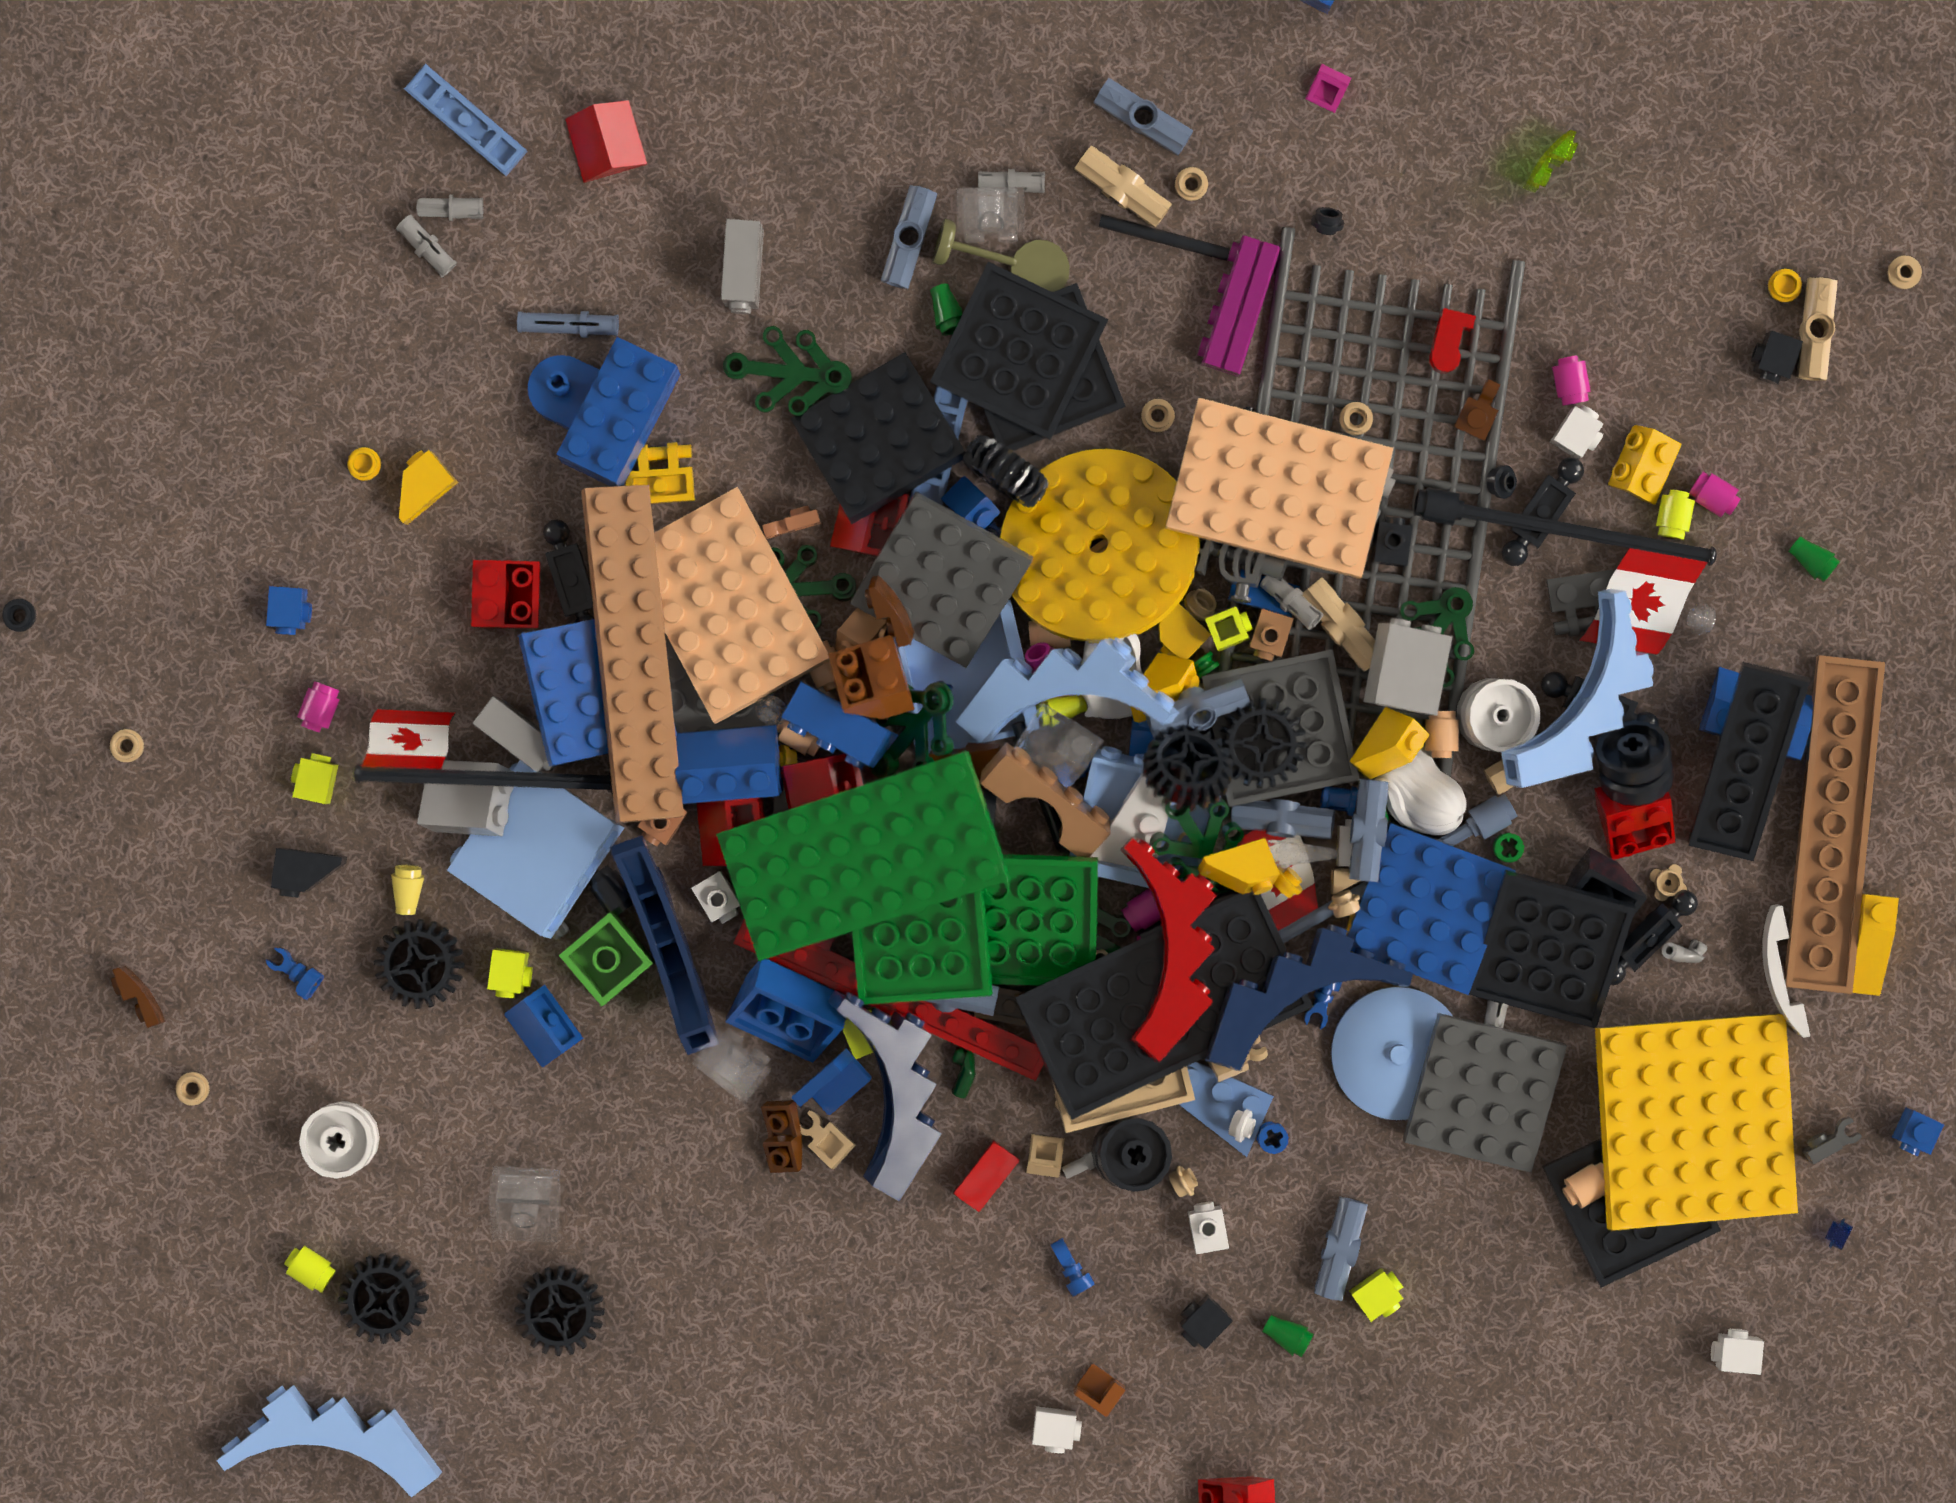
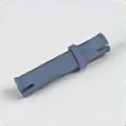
(607, 324)

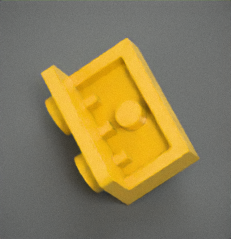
(1644, 463)

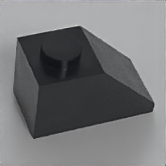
(302, 870)

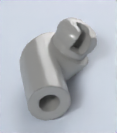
(1678, 953)

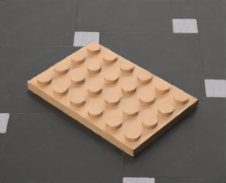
(1279, 488)
(732, 607)

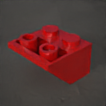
(870, 532)
(505, 594)
(818, 779)
(722, 816)
(1635, 828)
(1236, 1490)

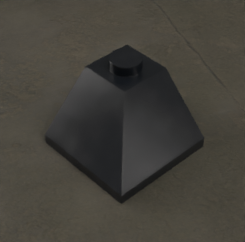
(1605, 877)

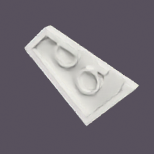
(1137, 818)

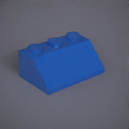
(1719, 702)
(824, 718)
(729, 764)
(786, 1010)

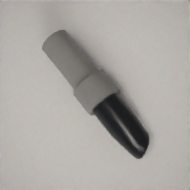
(1078, 1166)

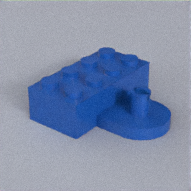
(605, 408)

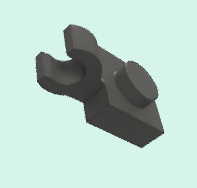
(1823, 1146)

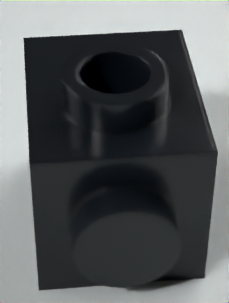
(1776, 357)
(1392, 542)
(1204, 1322)

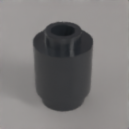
(610, 890)

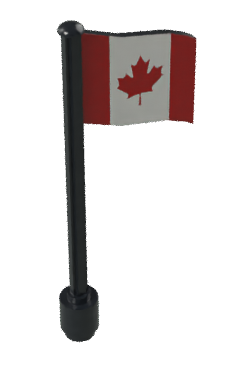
(1651, 571)
(415, 745)

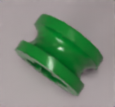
(1205, 664)
(1518, 846)

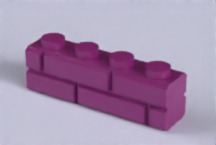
(1240, 305)

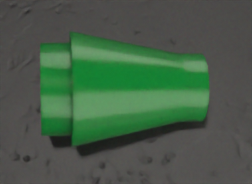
(946, 309)
(1815, 559)
(1289, 1335)

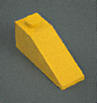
(1874, 942)

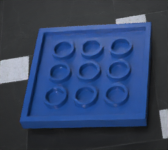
(567, 691)
(1428, 908)

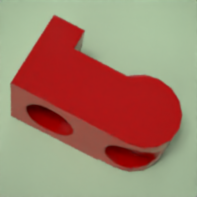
(1444, 351)

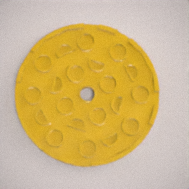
(1111, 591)

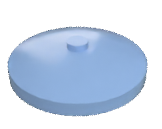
(1383, 1049)

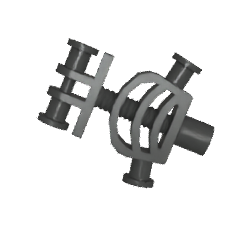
(1262, 564)

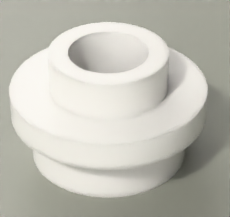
(1242, 1125)

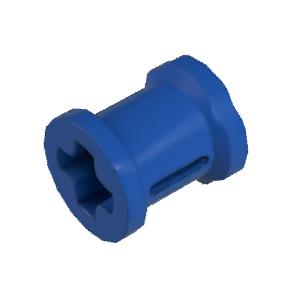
(1339, 799)
(1282, 1139)

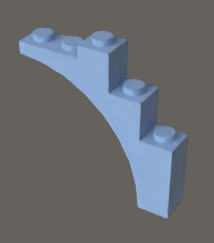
(1103, 674)
(1596, 708)
(293, 1422)

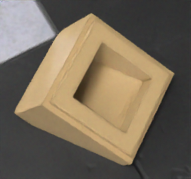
(1340, 880)
(1045, 1155)

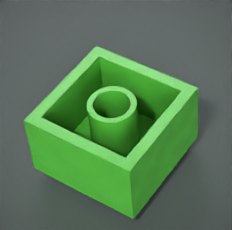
(607, 958)

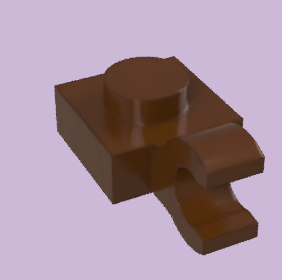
(1477, 414)

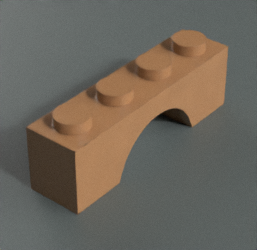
(1015, 776)

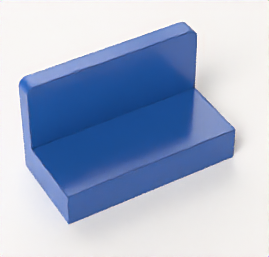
(543, 1026)
(834, 1083)

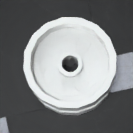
(1479, 718)
(320, 1144)

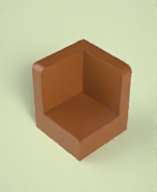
(1099, 1390)

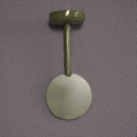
(1035, 261)

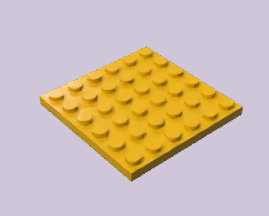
(1696, 1121)

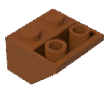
(871, 679)

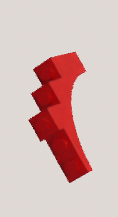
(1185, 949)

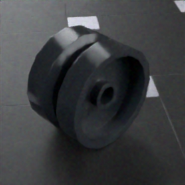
(1635, 763)
(1147, 1165)

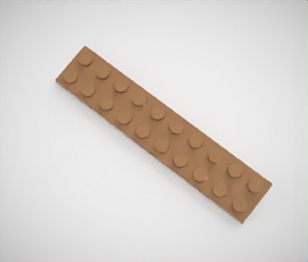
(632, 653)
(1834, 824)

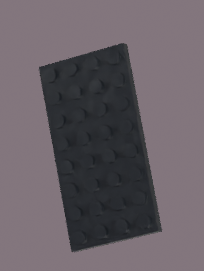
(1091, 1013)

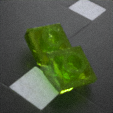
(1556, 154)

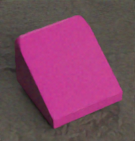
(1328, 88)

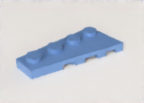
(1218, 1101)

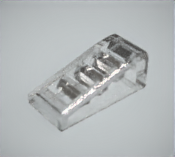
(1293, 853)

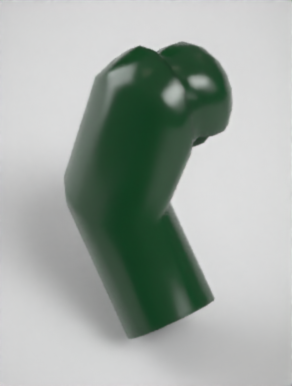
(967, 1073)

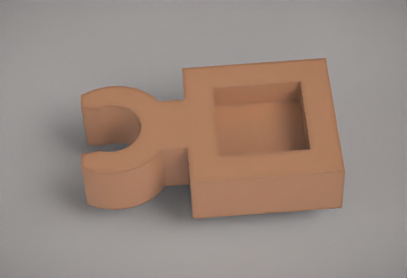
(800, 519)

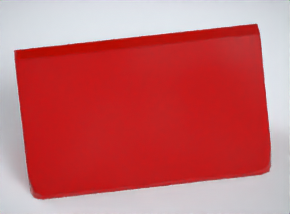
(986, 1176)

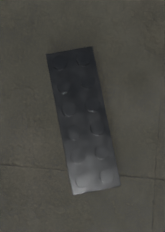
(1748, 761)

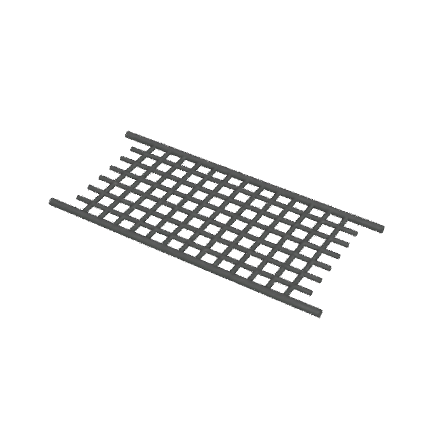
(1488, 458)

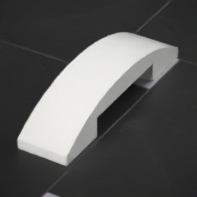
(1775, 930)

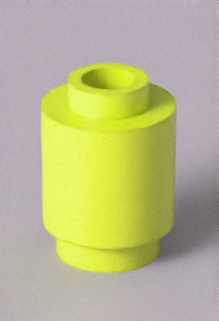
(1675, 514)
(309, 1269)

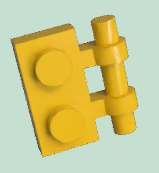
(665, 484)

